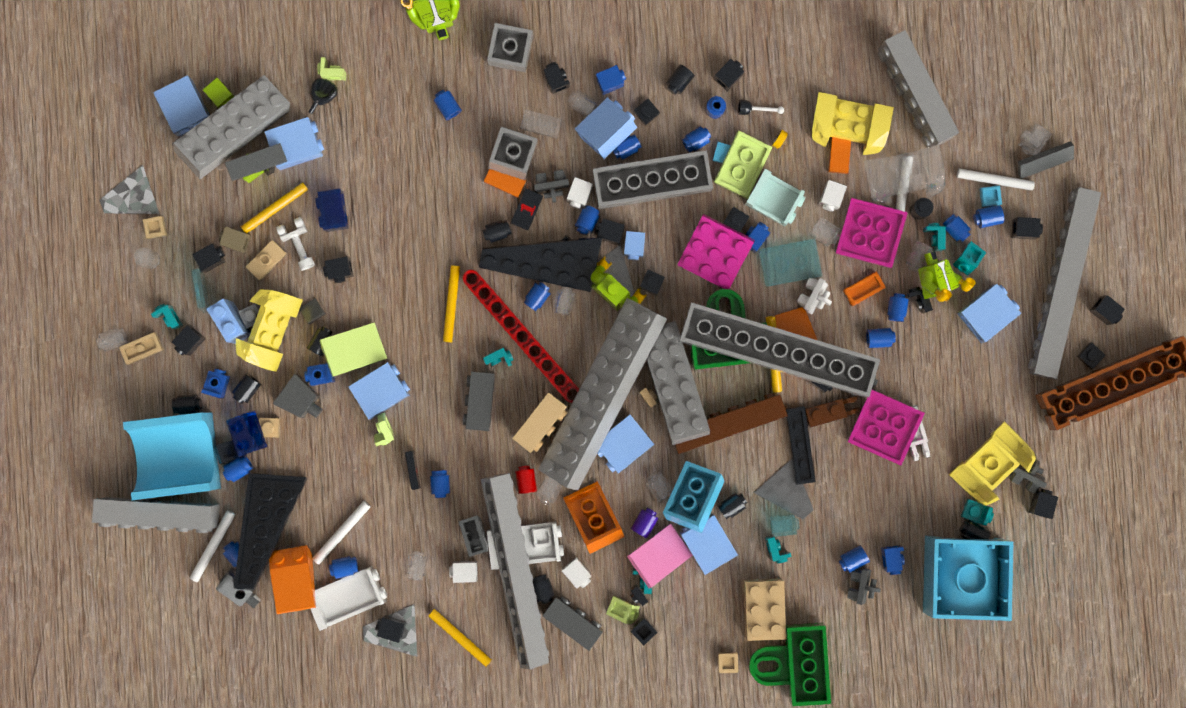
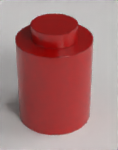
(525, 480)

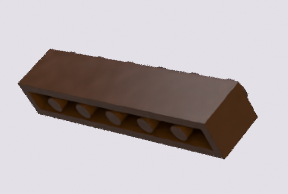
(738, 420)

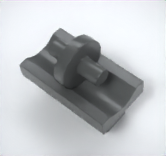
(559, 183)
(1035, 480)
(860, 594)

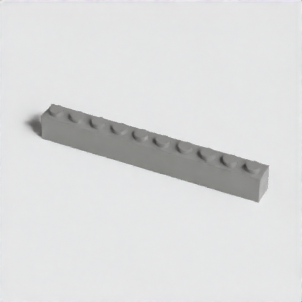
(1065, 283)
(515, 571)

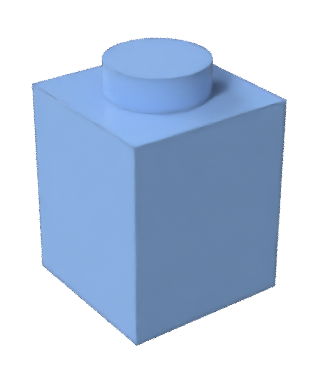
(634, 245)

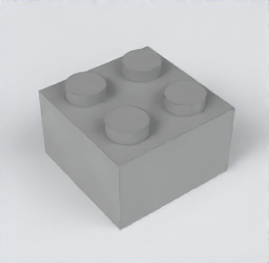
(510, 47)
(512, 153)

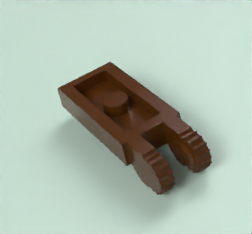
(830, 411)

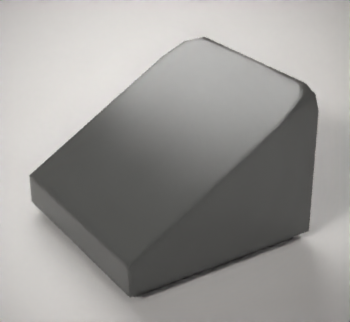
(312, 311)

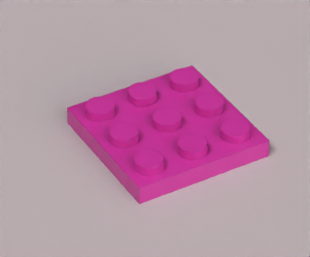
(871, 233)
(715, 252)
(886, 427)

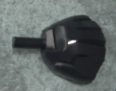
(322, 92)

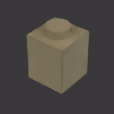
(234, 239)

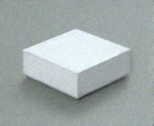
(542, 537)

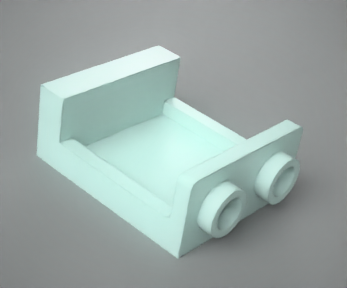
(775, 198)

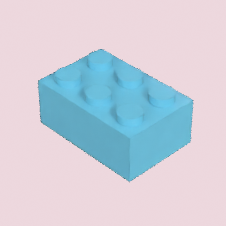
(693, 496)

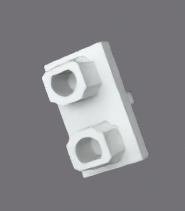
(818, 288)

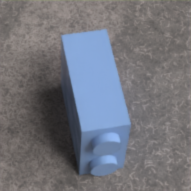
(181, 105)
(606, 127)
(297, 141)
(989, 313)
(228, 321)
(380, 390)
(624, 444)
(710, 547)

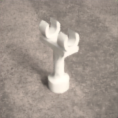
(305, 262)

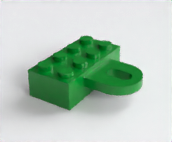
(708, 359)
(800, 664)

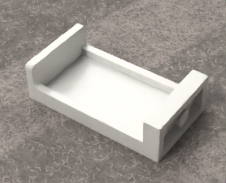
(536, 555)
(348, 597)

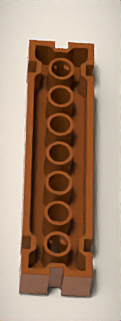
(1114, 383)

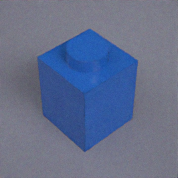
(610, 79)

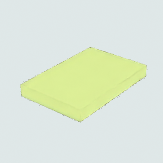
(742, 164)
(353, 349)

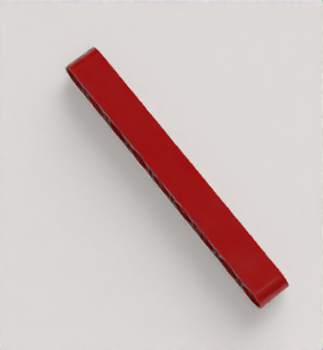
(513, 332)

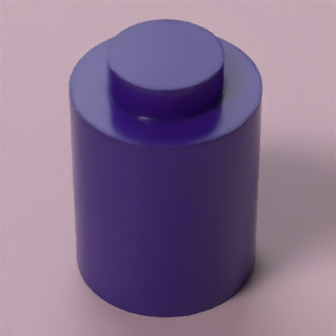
(645, 522)

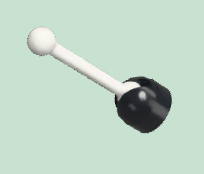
(746, 107)

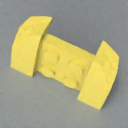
(851, 122)
(268, 328)
(993, 463)

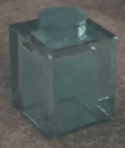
(784, 525)

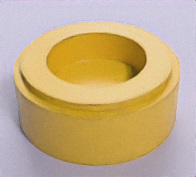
(779, 139)

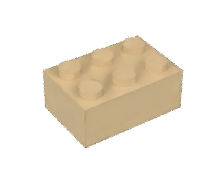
(540, 423)
(764, 609)

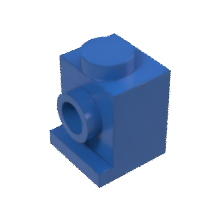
(759, 234)
(325, 378)
(220, 389)
(893, 559)

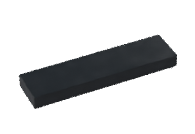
(800, 445)

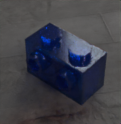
(332, 210)
(246, 433)

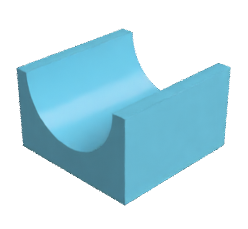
(174, 455)
(968, 578)

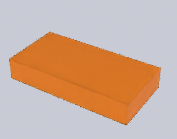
(839, 155)
(505, 182)
(864, 288)

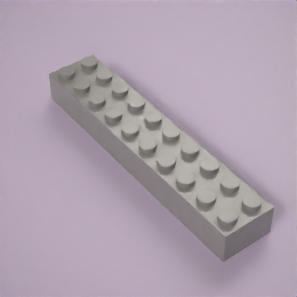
(779, 350)
(602, 394)

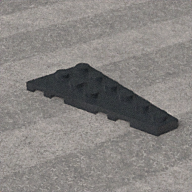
(554, 262)
(265, 514)

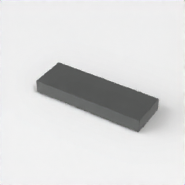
(1045, 160)
(256, 162)

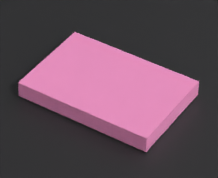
(659, 556)

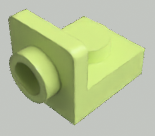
(332, 73)
(385, 431)
(623, 610)

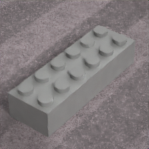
(917, 90)
(231, 127)
(652, 179)
(676, 387)
(155, 513)

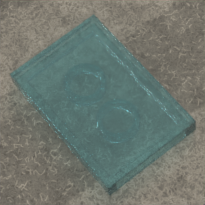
(790, 262)
(200, 290)

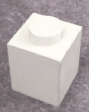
(579, 193)
(832, 195)
(464, 571)
(577, 573)

